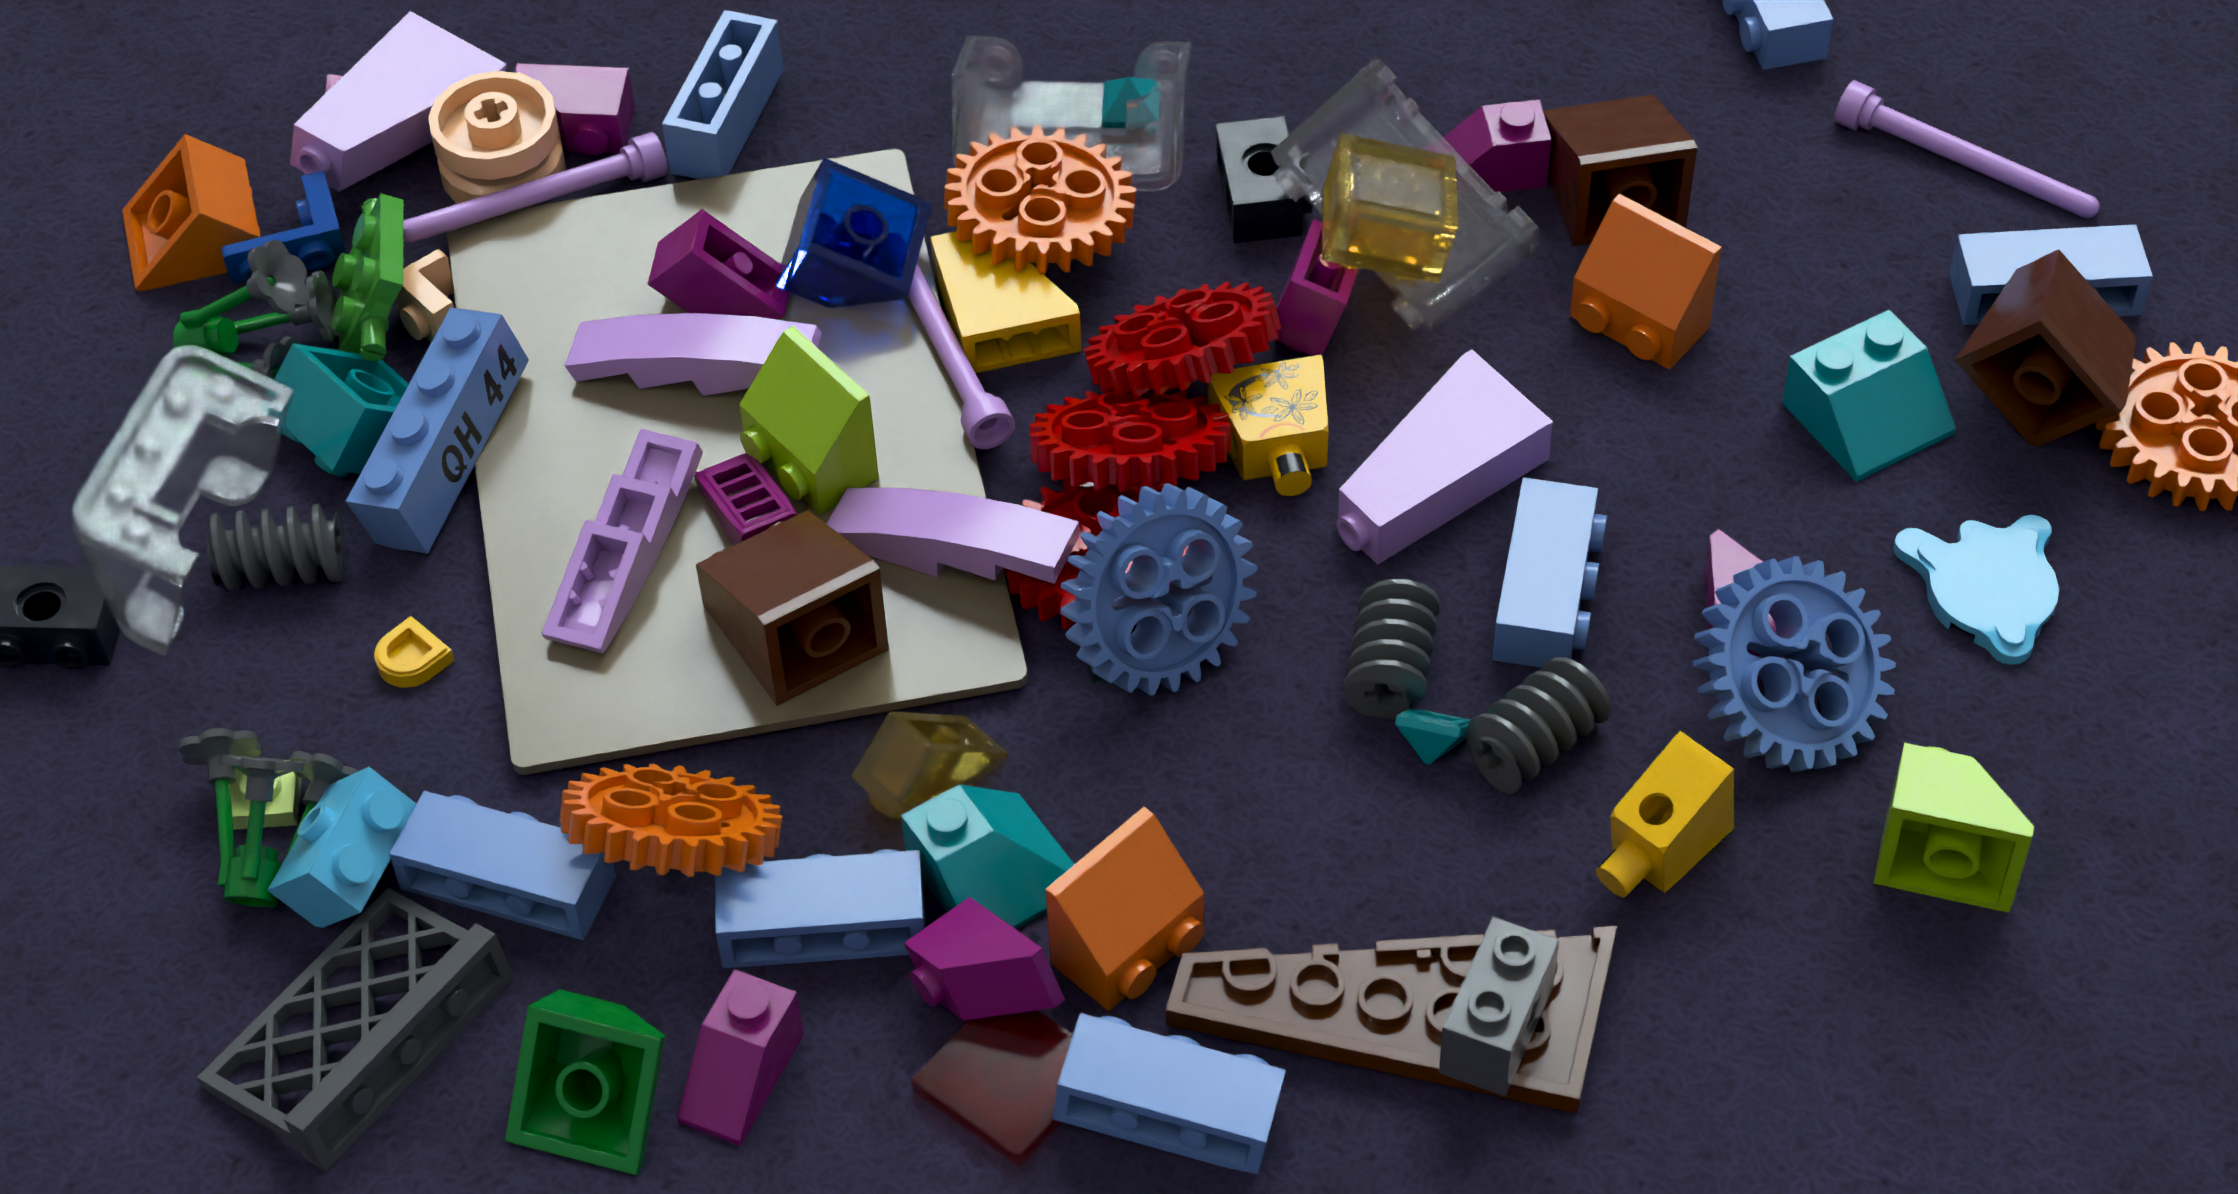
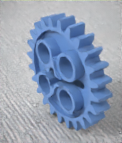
(1204, 578)
(1786, 719)

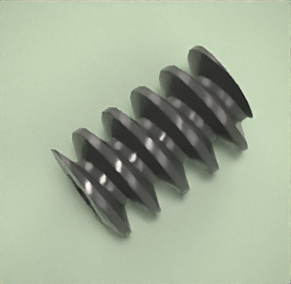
(276, 549)
(1391, 647)
(1536, 723)

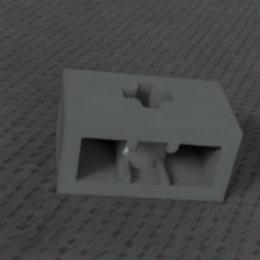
(1498, 1006)

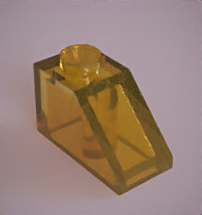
(923, 757)

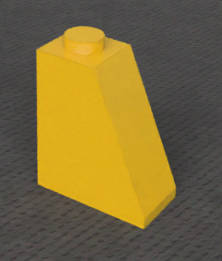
(1001, 312)

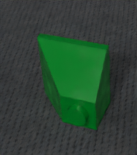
(585, 1081)

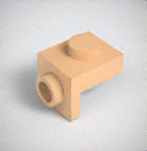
(424, 295)

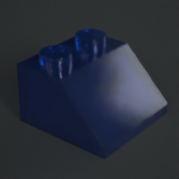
(853, 239)

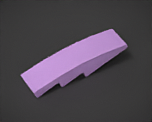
(665, 349)
(955, 530)
(623, 542)

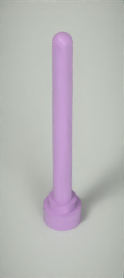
(1864, 109)
(639, 159)
(983, 415)

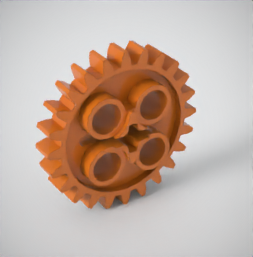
(1039, 199)
(2179, 426)
(670, 820)

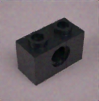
(1252, 198)
(54, 618)

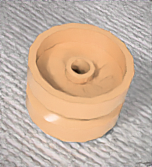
(494, 134)

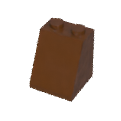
(1615, 150)
(2051, 352)
(796, 604)

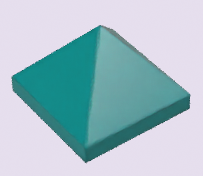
(1117, 94)
(1431, 732)

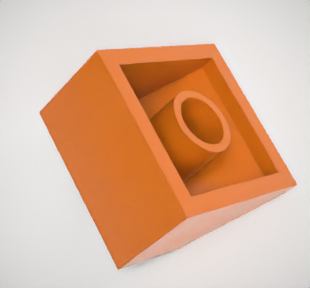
(187, 214)
(1646, 283)
(1124, 912)

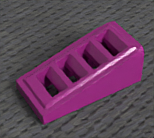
(724, 507)

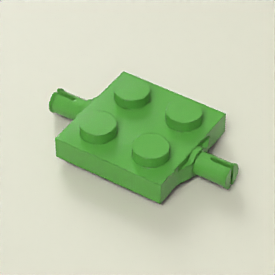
(370, 278)

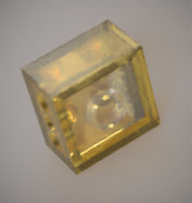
(1389, 208)

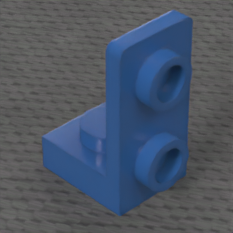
(315, 242)

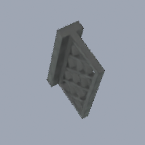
(392, 1045)

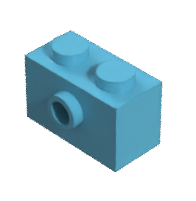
(342, 848)

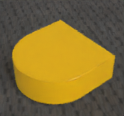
(411, 655)

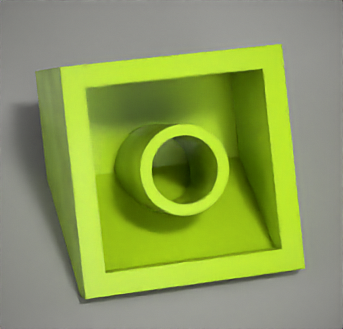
(809, 423)
(1952, 831)

